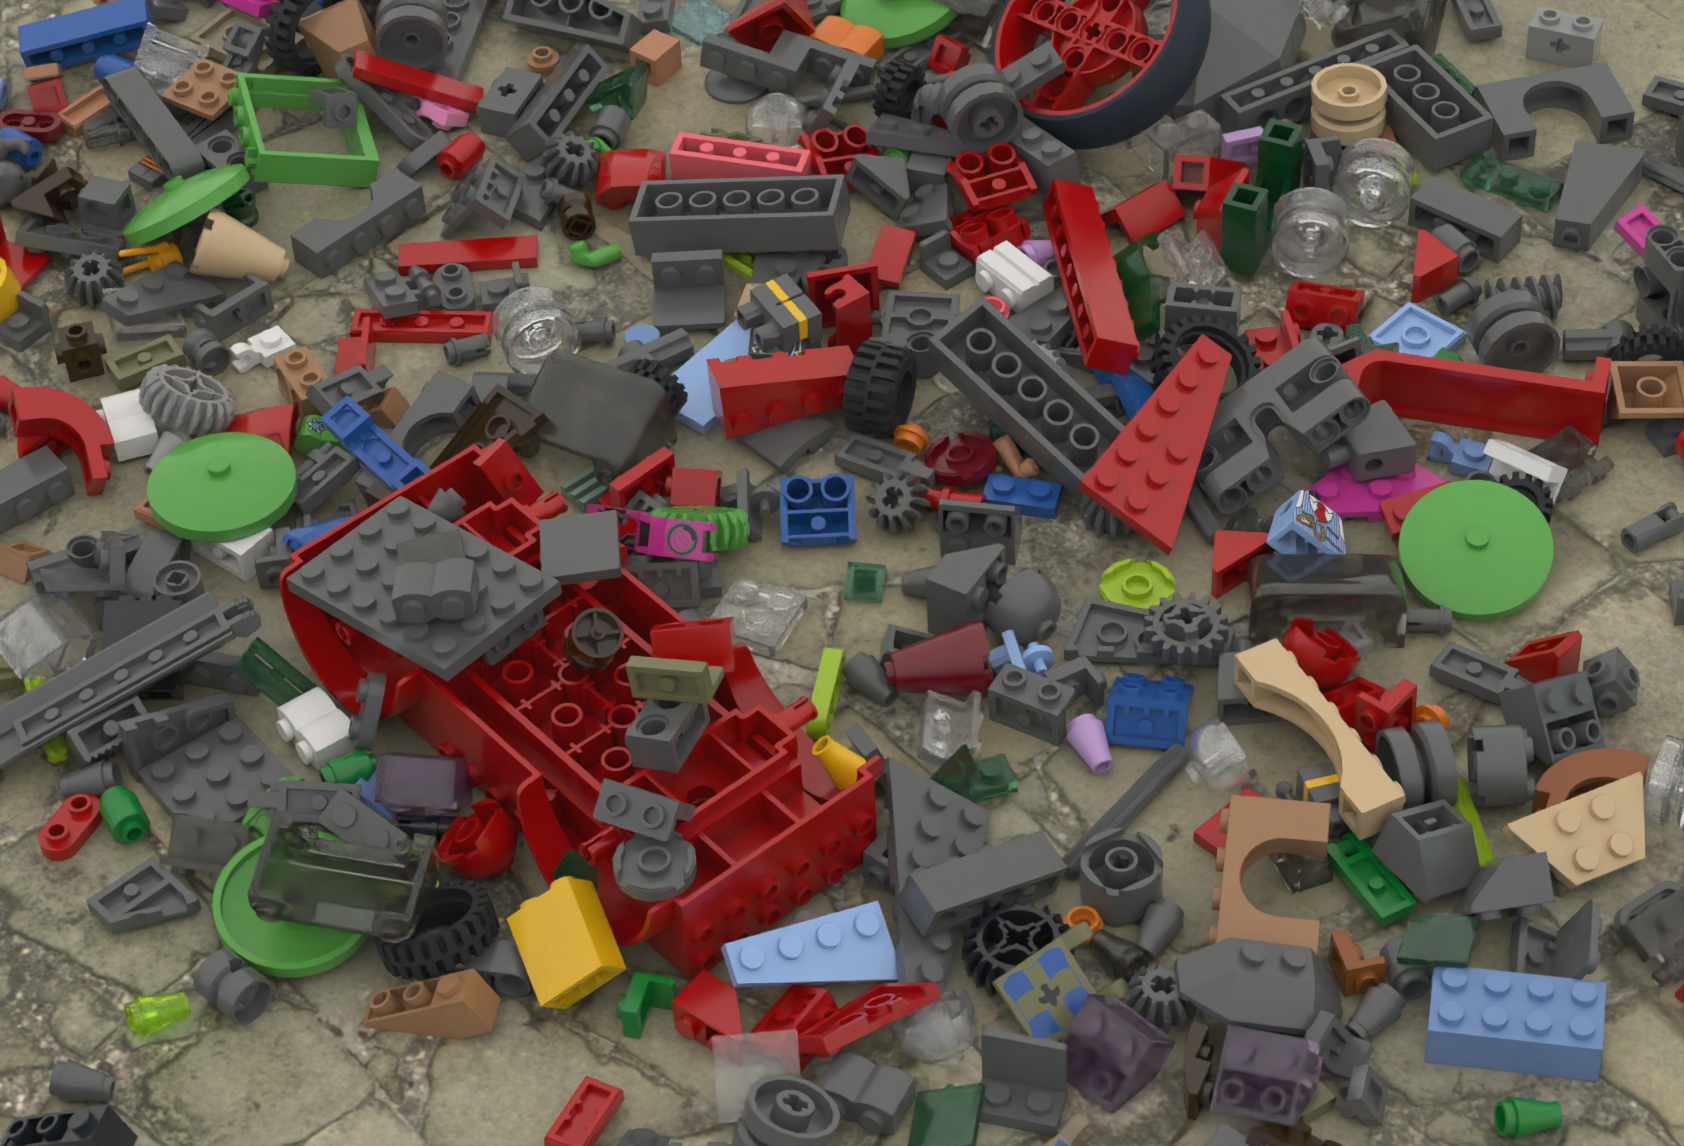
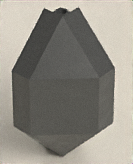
(1244, 45)

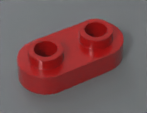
(74, 823)

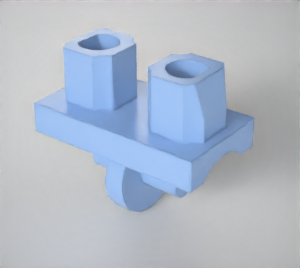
(1034, 659)

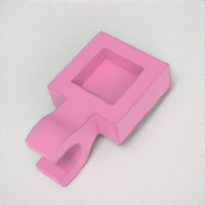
(441, 115)

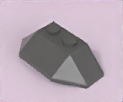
(1258, 984)

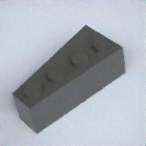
(577, 20)

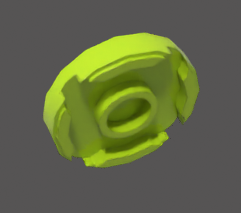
(1137, 583)

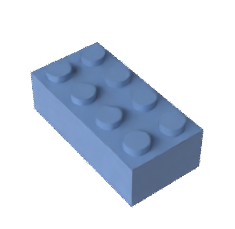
(1516, 1022)

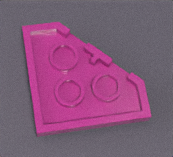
(1362, 498)

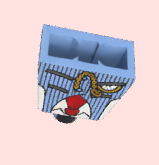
(1306, 527)

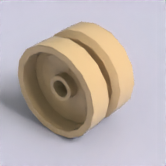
(1348, 102)

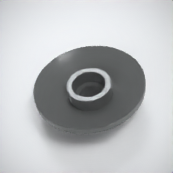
(731, 89)

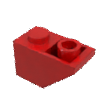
(1197, 173)
(706, 1009)

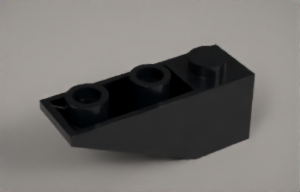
(71, 1128)

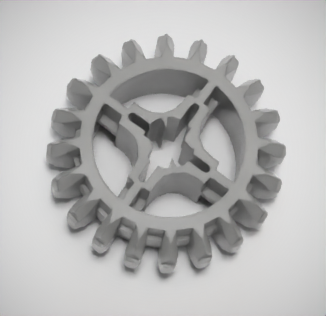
(187, 400)

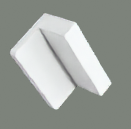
(1512, 459)

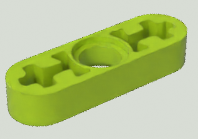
(827, 692)

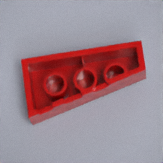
(777, 389)

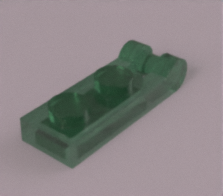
(1511, 181)

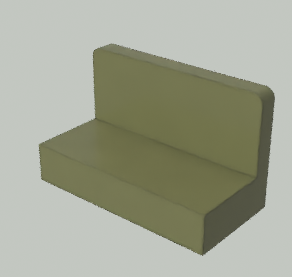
(673, 679)

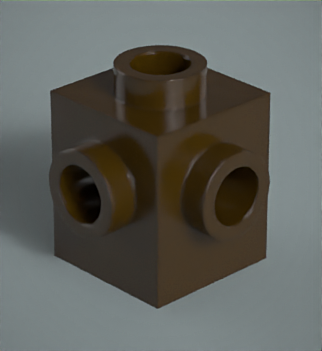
(77, 344)

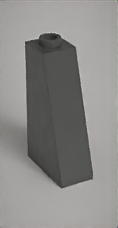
(1594, 191)

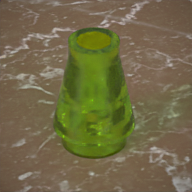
(155, 1011)

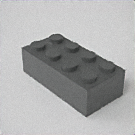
(1431, 109)

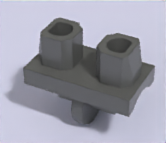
(753, 500)

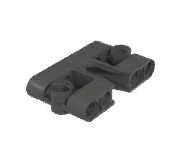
(1661, 280)
(1301, 391)

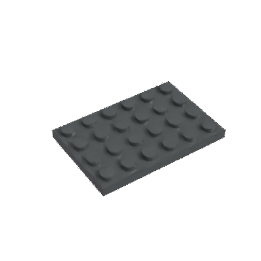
(357, 581)

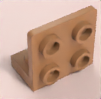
(203, 89)

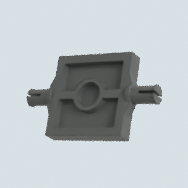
(915, 311)

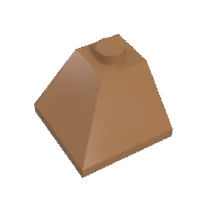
(338, 31)
(1645, 390)

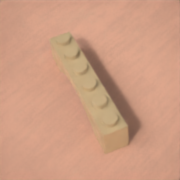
(1278, 685)

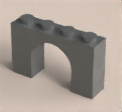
(1584, 90)

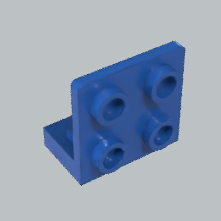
(1148, 711)

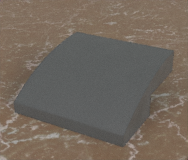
(786, 442)

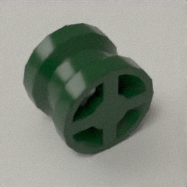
(242, 207)

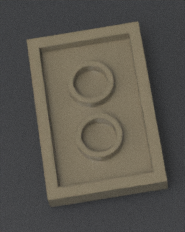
(219, 28)

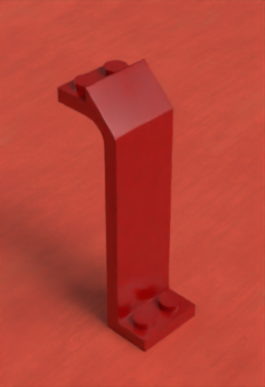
(1483, 394)

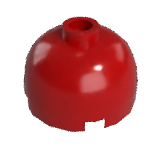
(1320, 654)
(481, 843)

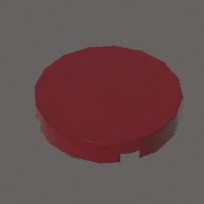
(961, 459)

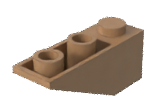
(439, 1006)

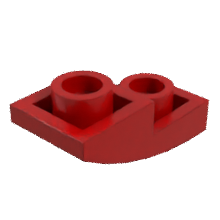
(893, 254)

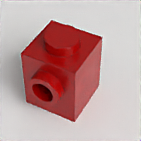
(694, 487)

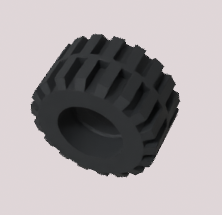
(879, 388)

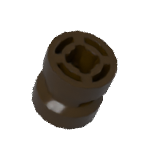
(576, 216)

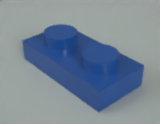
(1035, 497)

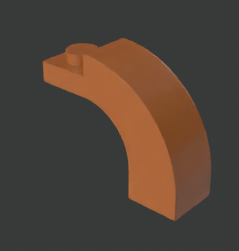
(1586, 772)

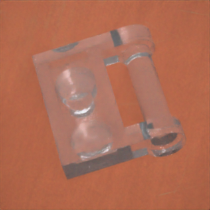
(162, 64)

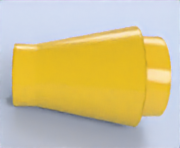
(838, 761)

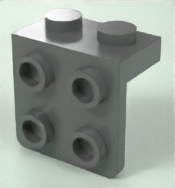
(1560, 953)

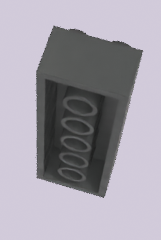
(741, 214)
(1024, 393)

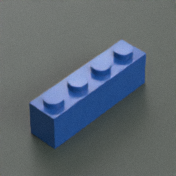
(85, 34)

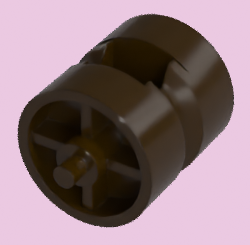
(593, 640)

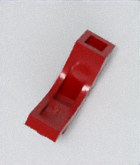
(69, 419)

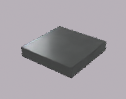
(581, 547)

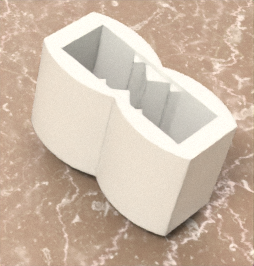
(129, 425)
(315, 728)

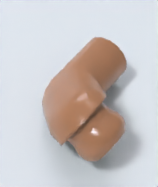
(1013, 459)

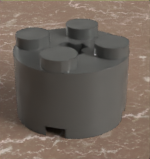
(1499, 765)
(1120, 875)

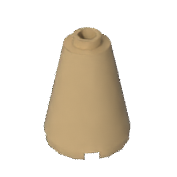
(233, 250)

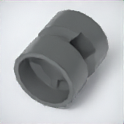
(179, 580)
(233, 986)

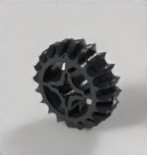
(1017, 935)

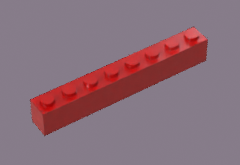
(1090, 278)

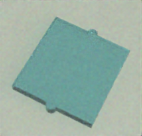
(700, 18)

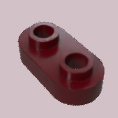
(41, 125)

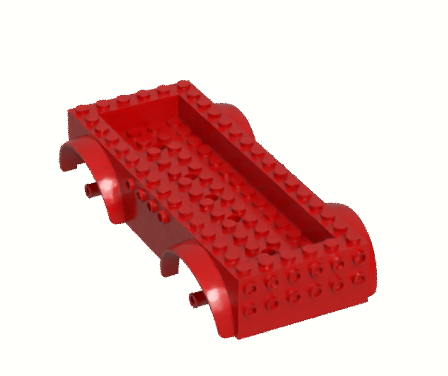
(547, 736)

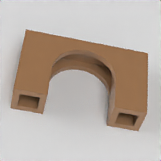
(1253, 831)

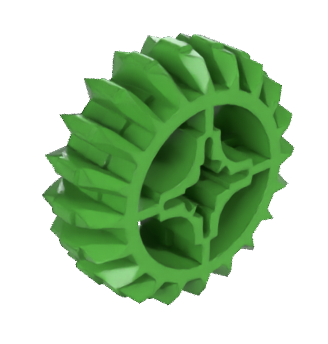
(731, 524)

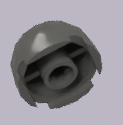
(1027, 606)

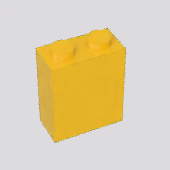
(566, 943)

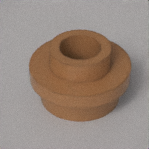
(543, 60)

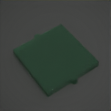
(1438, 940)
(947, 1116)

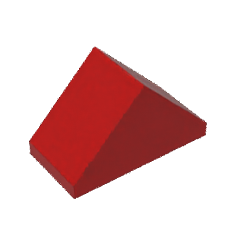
(1433, 267)
(1231, 556)
(1548, 657)

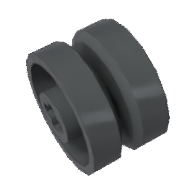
(412, 32)
(979, 107)
(1513, 332)
(1419, 762)
(786, 1113)

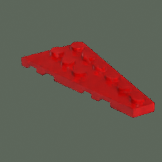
(1156, 456)

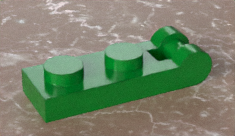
(1370, 880)

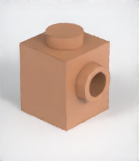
(659, 53)

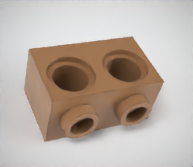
(295, 375)

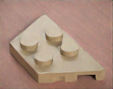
(1588, 832)

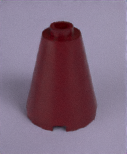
(945, 663)

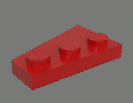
(866, 1014)

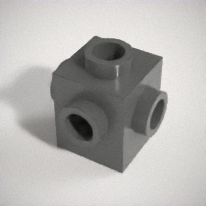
(1612, 682)

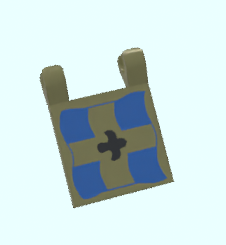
(1051, 987)

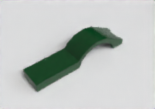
(1140, 286)

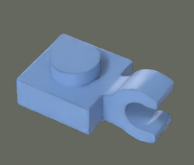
(1463, 457)

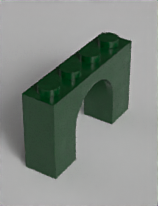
(1249, 208)

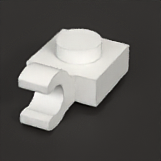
(261, 349)

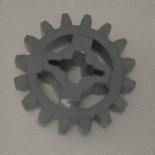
(1186, 629)

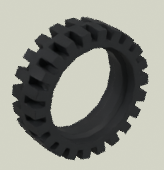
(282, 36)
(1188, 331)
(451, 946)

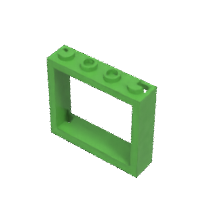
(292, 92)

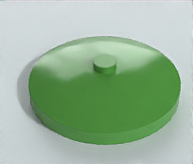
(899, 20)
(184, 202)
(222, 487)
(1476, 550)
(276, 947)

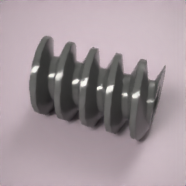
(1547, 291)

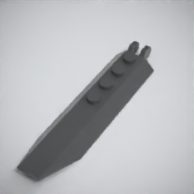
(121, 671)

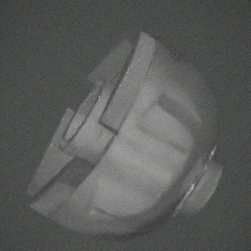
(776, 119)
(1218, 759)
(939, 1030)

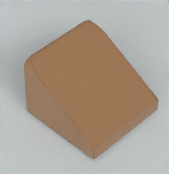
(388, 408)
(14, 559)

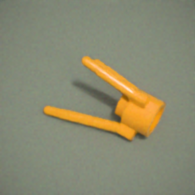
(160, 256)

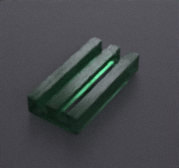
(269, 680)

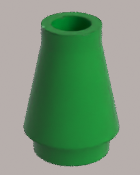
(1523, 1116)

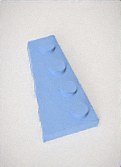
(833, 948)

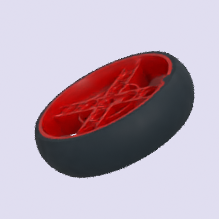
(1099, 46)

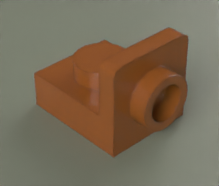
(1350, 968)

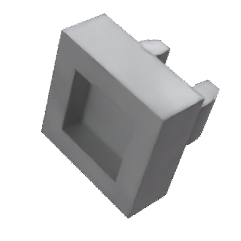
(1364, 1096)

